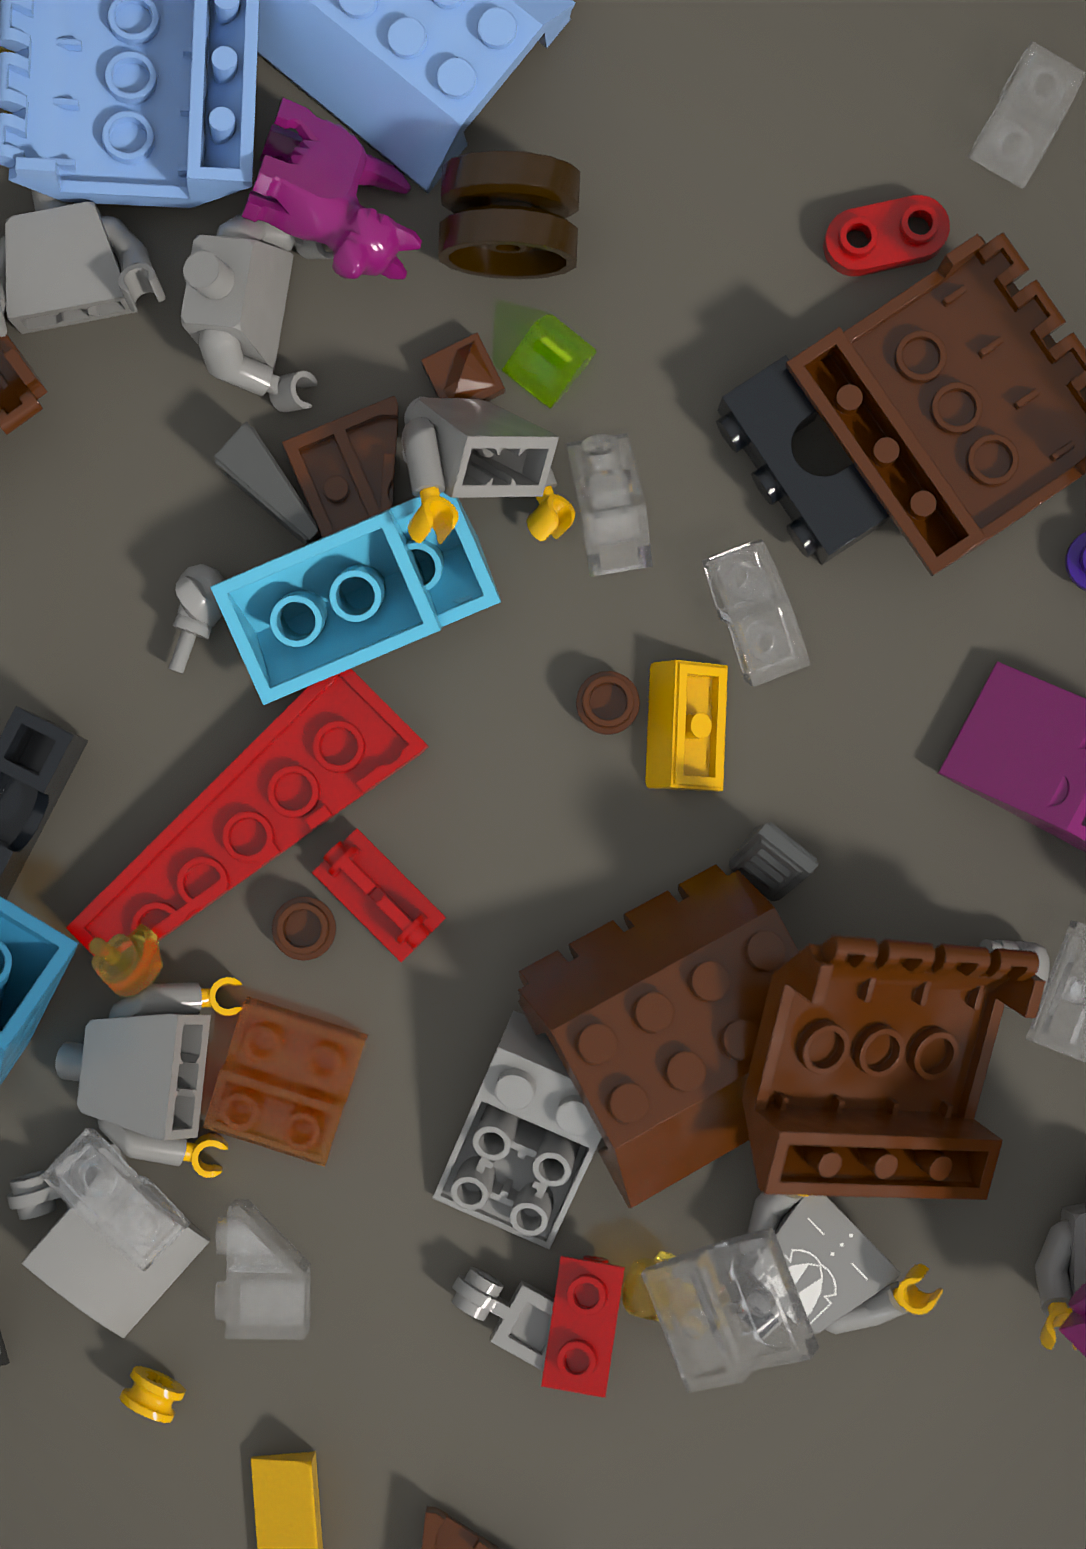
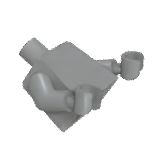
(70, 267)
(238, 306)

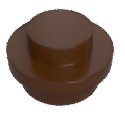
(607, 702)
(304, 928)

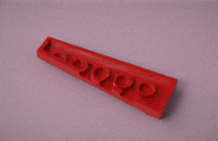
(281, 788)

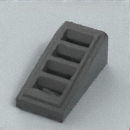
(255, 471)
(772, 861)

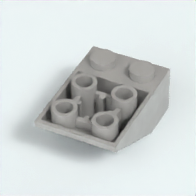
(521, 1141)

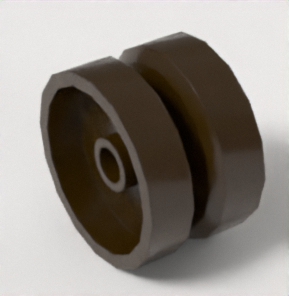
(509, 215)

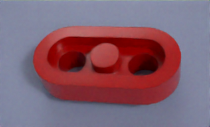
(888, 234)

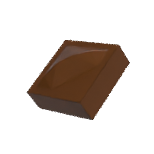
(463, 371)

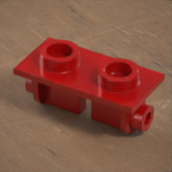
(378, 894)
(583, 1325)

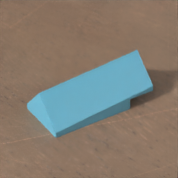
(352, 598)

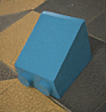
(30, 970)

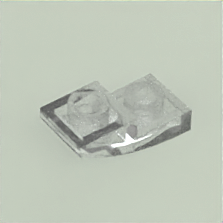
(1027, 115)
(757, 611)
(115, 1199)

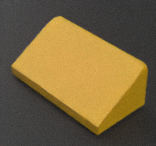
(686, 726)
(287, 1501)

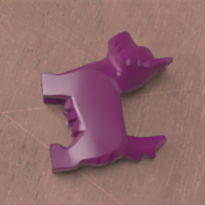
(311, 191)

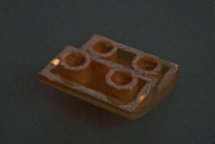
(285, 1081)

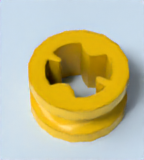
(152, 1394)

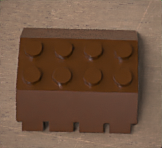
(956, 400)
(663, 1024)
(880, 1066)

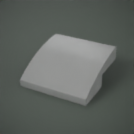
(100, 1279)

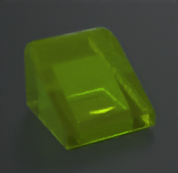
(549, 359)

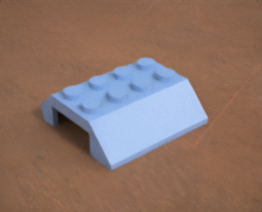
(406, 69)
(129, 99)

